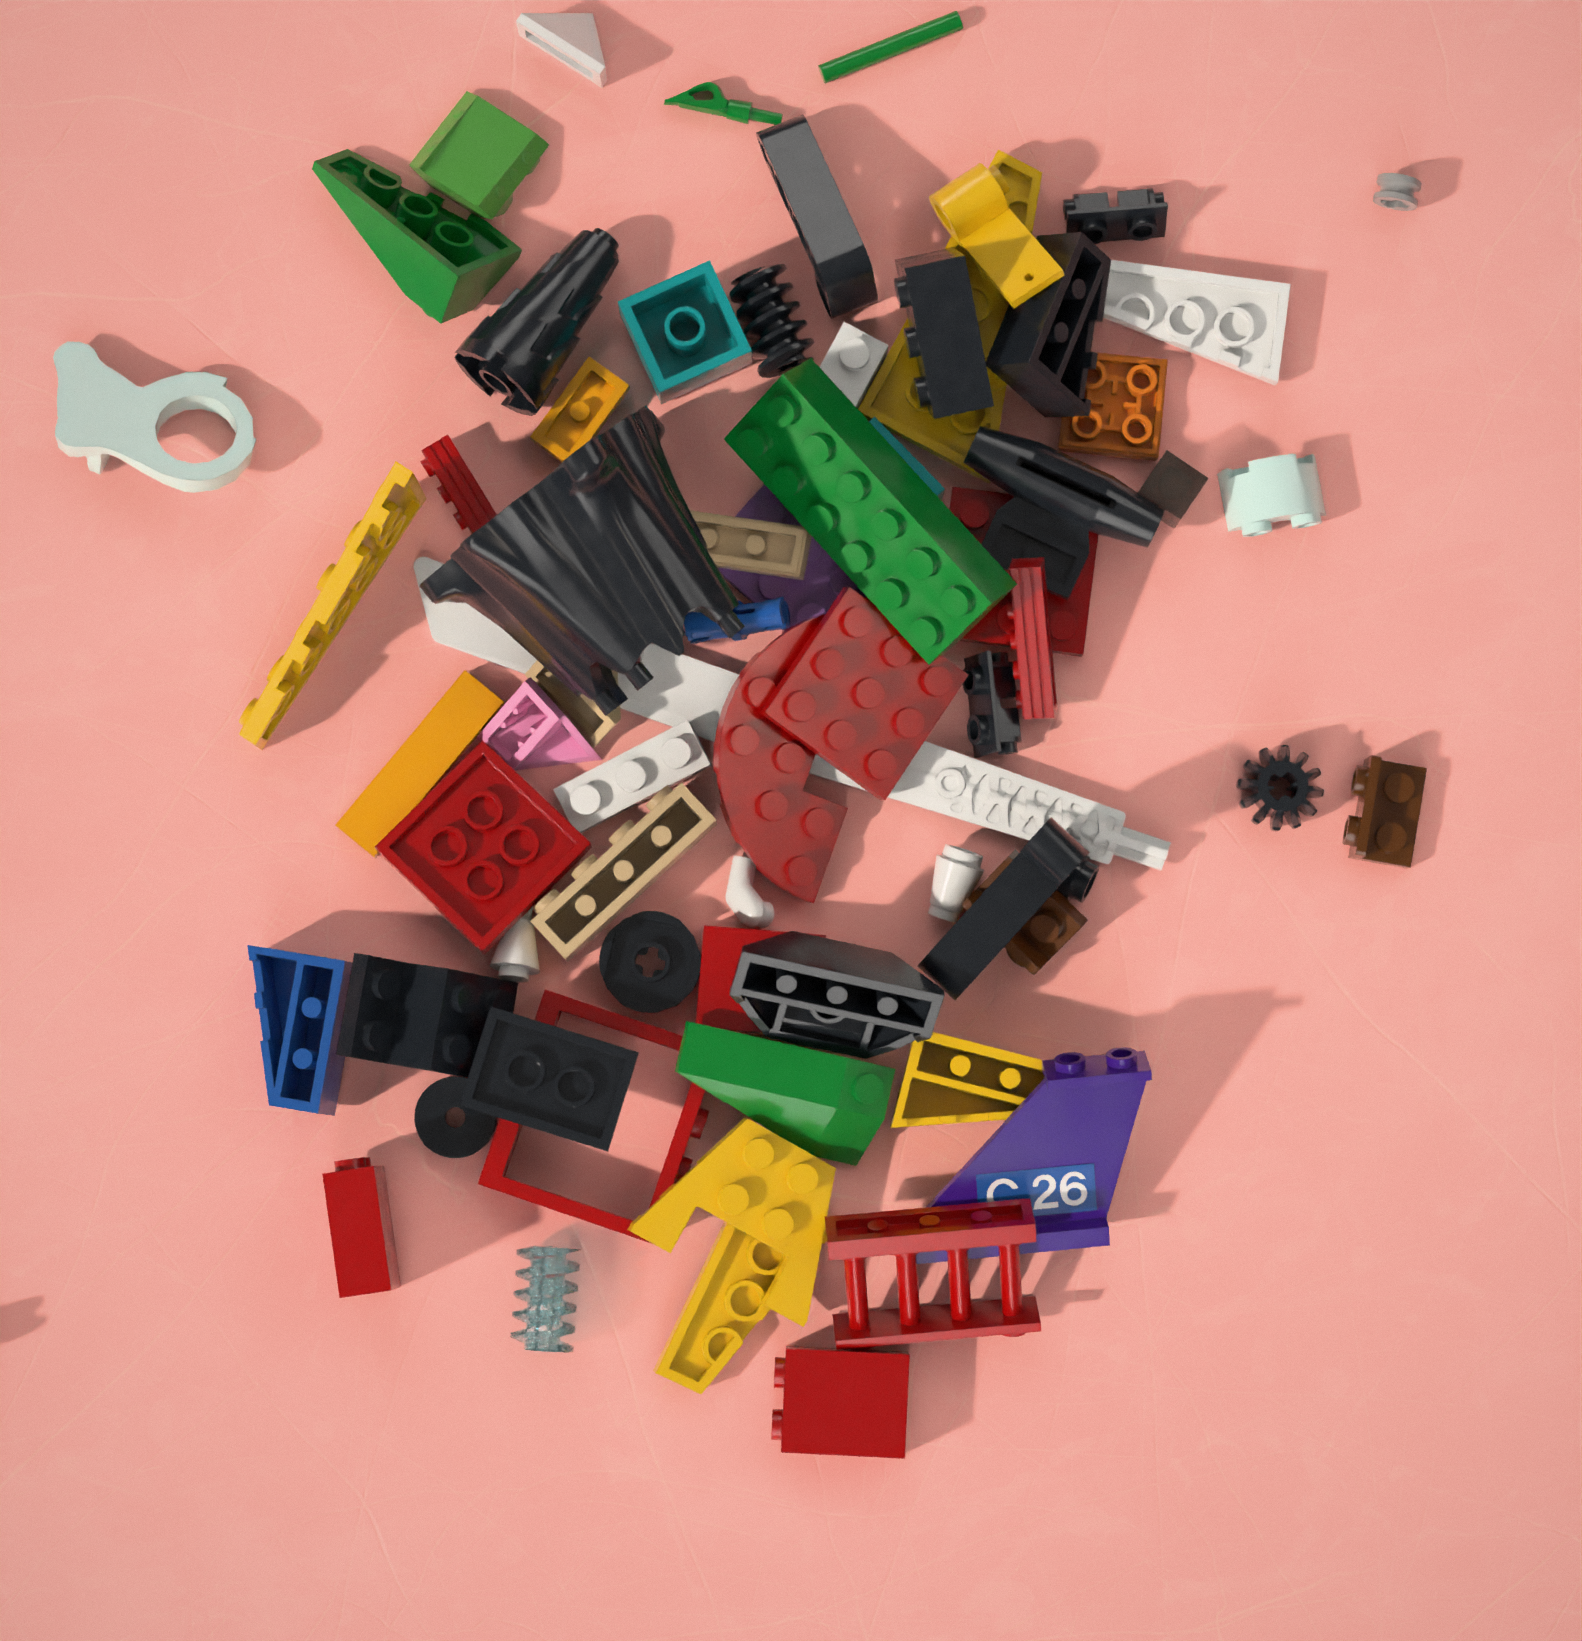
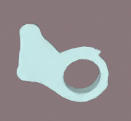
(109, 415)

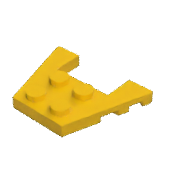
(764, 1191)

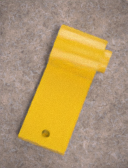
(992, 235)

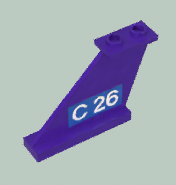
(1058, 1151)

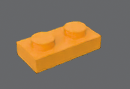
(580, 410)

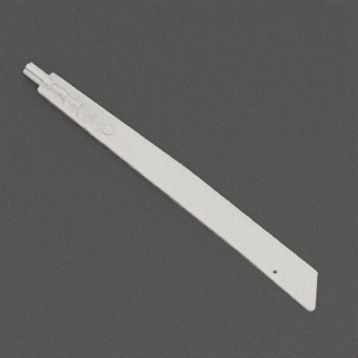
(933, 780)

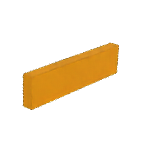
(420, 761)

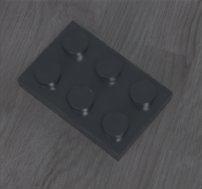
(549, 1079)

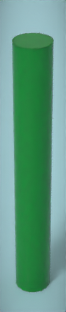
(890, 47)

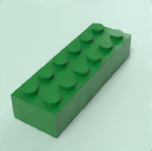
(869, 510)

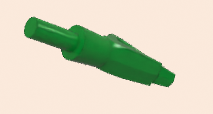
(731, 109)

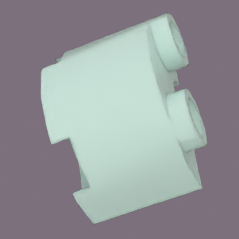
(1272, 492)

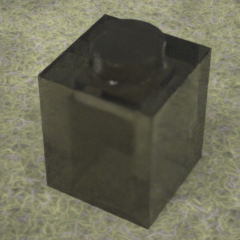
(1173, 487)

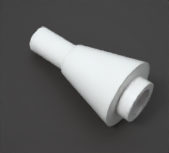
(517, 952)

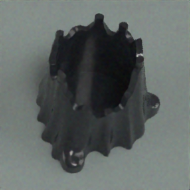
(594, 565)

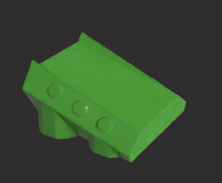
(479, 157)

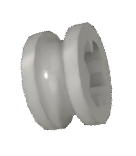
(1397, 191)

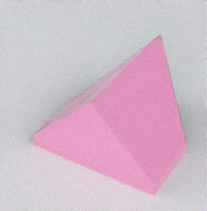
(535, 732)

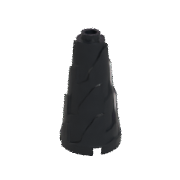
(539, 326)

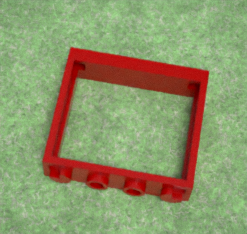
(507, 1133)

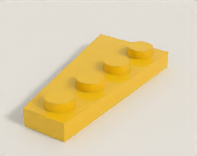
(720, 1309)

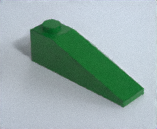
(427, 250)
(798, 1093)

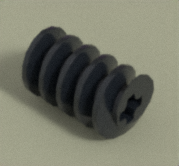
(770, 320)

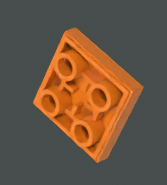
(1123, 410)

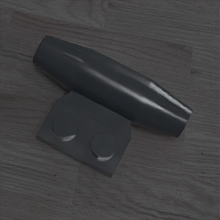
(1055, 506)

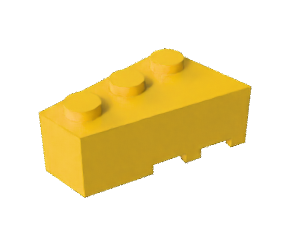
(962, 1083)

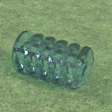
(545, 1298)

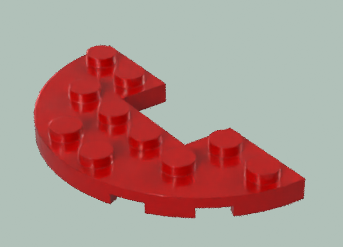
(764, 777)

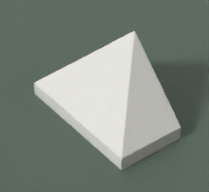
(569, 39)

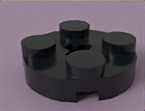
(633, 938)

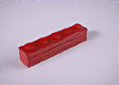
(457, 484)
(1032, 639)

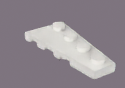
(1205, 313)

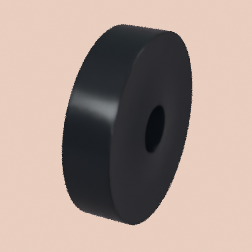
(436, 1132)

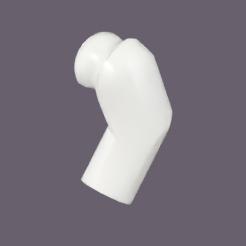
(743, 898)

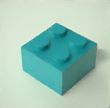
(685, 332)

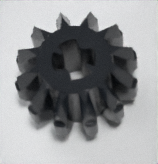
(1274, 770)

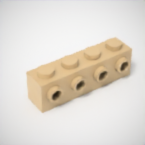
(624, 871)

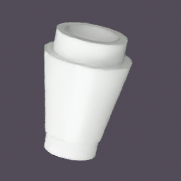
(953, 881)

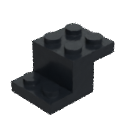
(418, 1014)

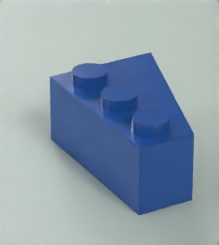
(301, 1023)

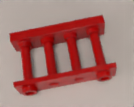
(927, 1230)

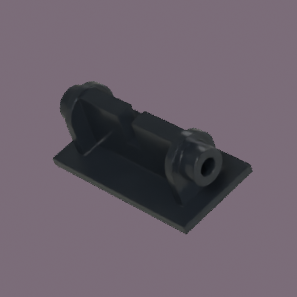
(1137, 217)
(989, 725)

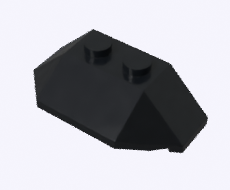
(834, 995)

